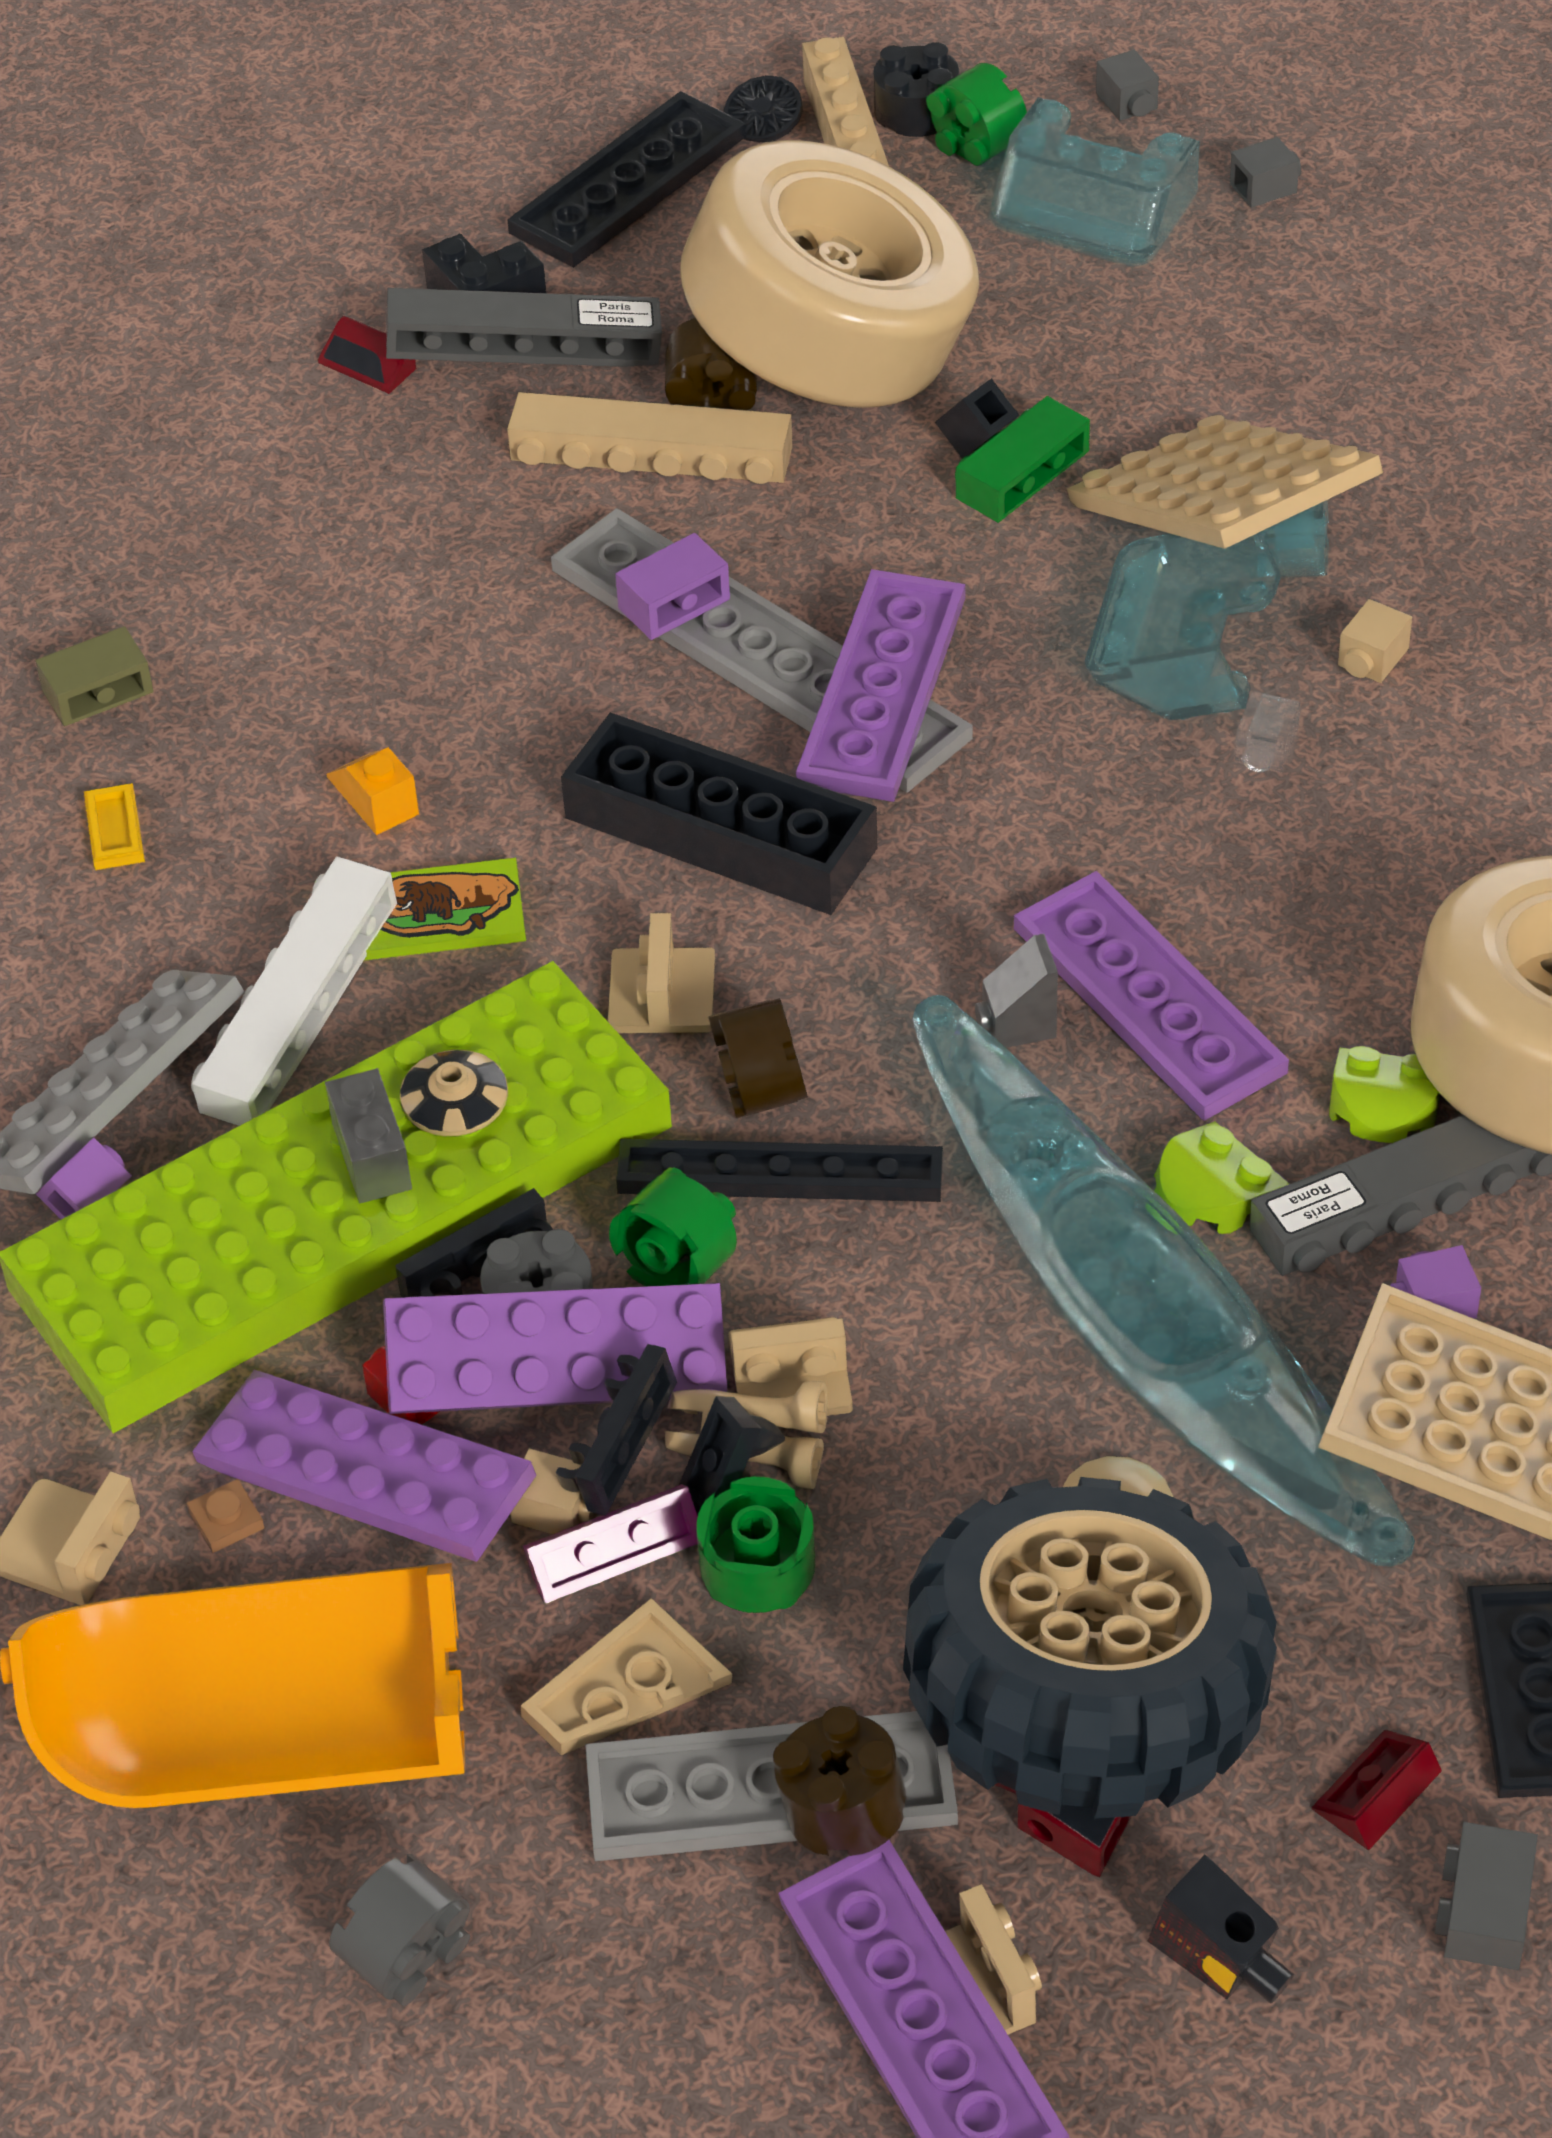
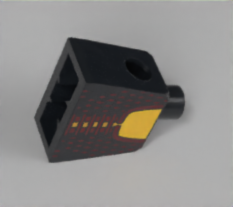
(1219, 1934)

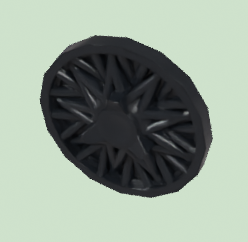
(766, 106)

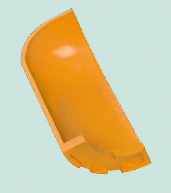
(245, 1688)

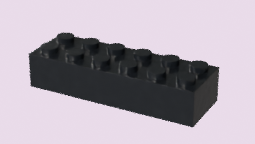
(720, 813)

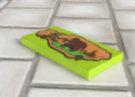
(452, 909)

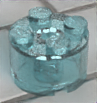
(1301, 543)

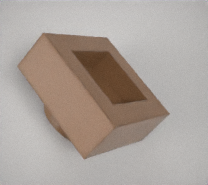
(225, 1515)

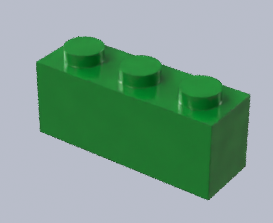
(1022, 458)

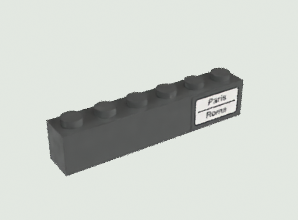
(522, 327)
(1387, 1192)

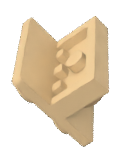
(661, 985)
(784, 1356)

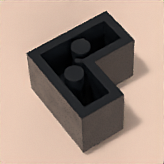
(459, 266)

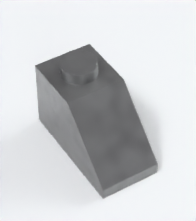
(1021, 996)

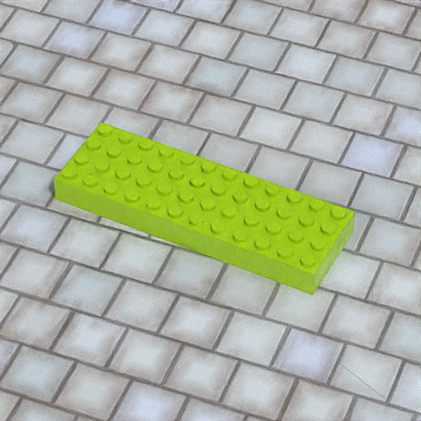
(265, 1222)

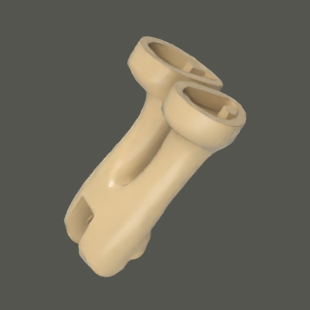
(801, 1411)

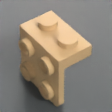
(68, 1538)
(993, 1961)

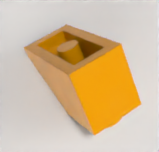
(378, 789)

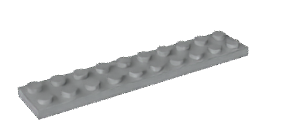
(747, 640)

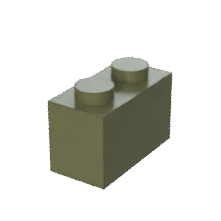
(94, 676)

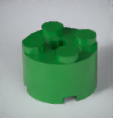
(975, 113)
(670, 1221)
(756, 1545)

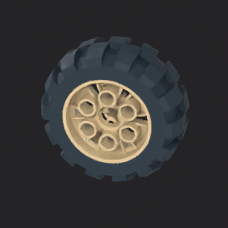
(1089, 1647)

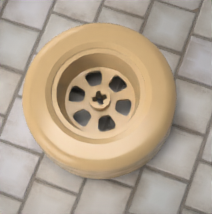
(828, 273)
(1488, 1001)

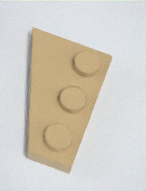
(623, 1680)

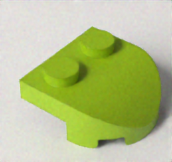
(1382, 1094)
(1213, 1177)

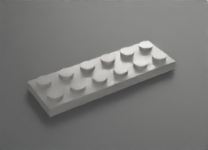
(110, 1075)
(724, 1791)

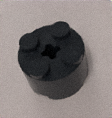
(905, 80)

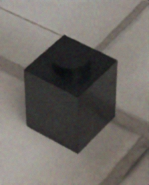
(977, 418)

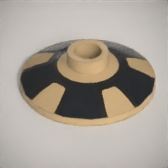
(454, 1093)

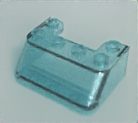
(1092, 193)
(1167, 620)

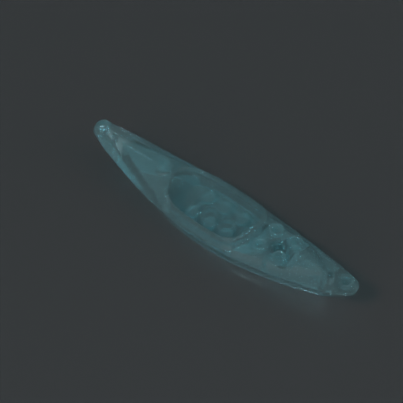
(1151, 1293)

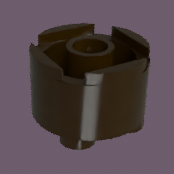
(704, 374)
(758, 1057)
(840, 1783)

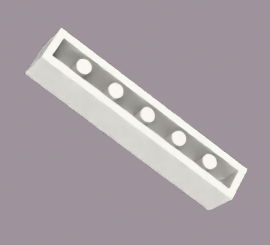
(294, 993)

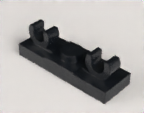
(464, 1251)
(621, 1428)

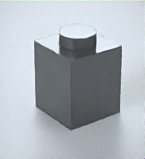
(1127, 85)
(1264, 172)

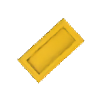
(114, 826)

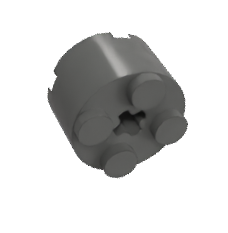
(536, 1263)
(401, 1928)

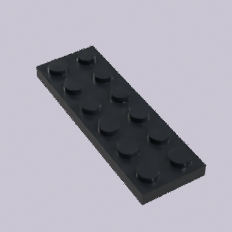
(626, 179)

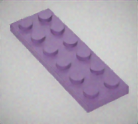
(881, 685)
(1152, 996)
(545, 1345)
(365, 1464)
(915, 2003)

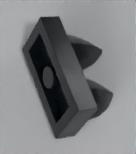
(725, 1447)

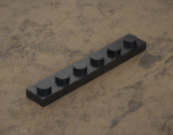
(788, 1169)

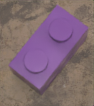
(672, 586)

